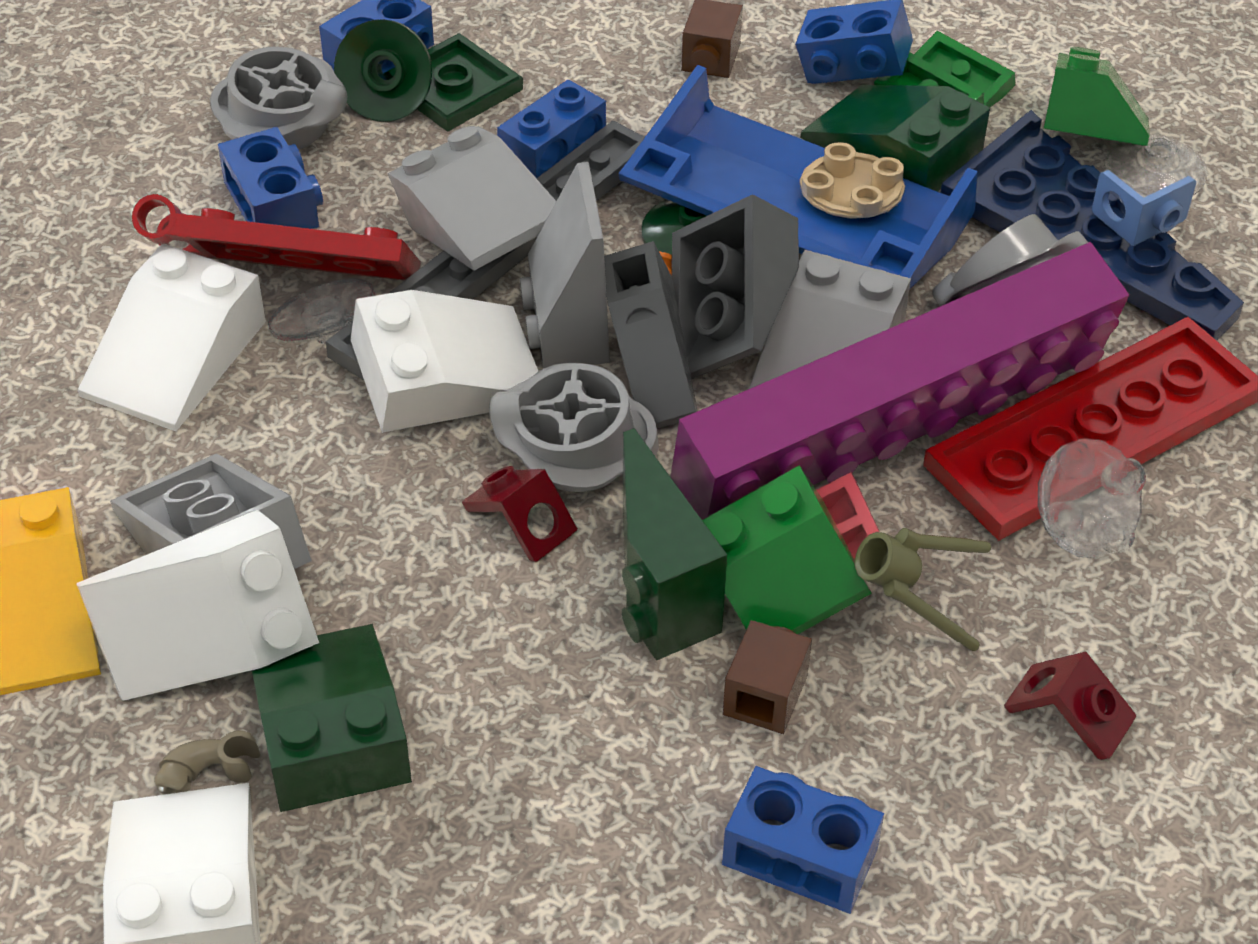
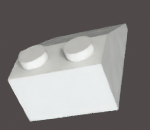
(173, 336)
(436, 355)
(199, 609)
(182, 869)

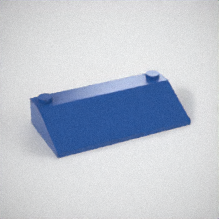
(717, 157)

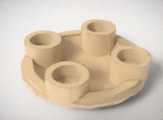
(853, 182)

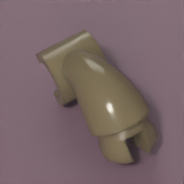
(190, 759)

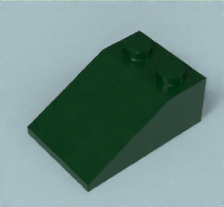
(921, 126)
(671, 559)
(332, 720)

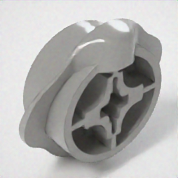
(281, 91)
(1008, 253)
(571, 424)

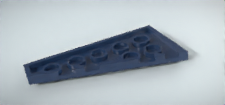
(1035, 174)

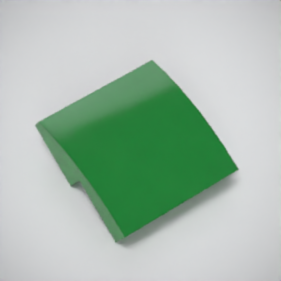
(952, 64)

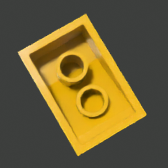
(42, 614)

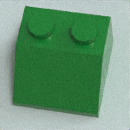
(1094, 100)
(785, 556)

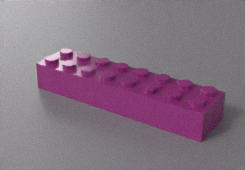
(902, 382)

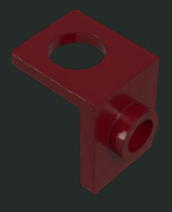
(514, 495)
(1081, 696)

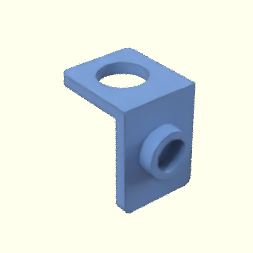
(1145, 215)

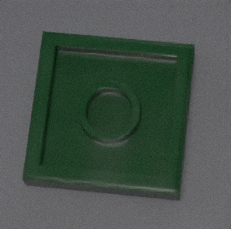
(464, 82)

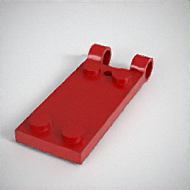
(223, 238)

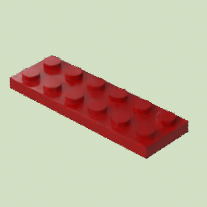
(1131, 400)

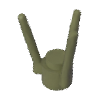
(897, 567)

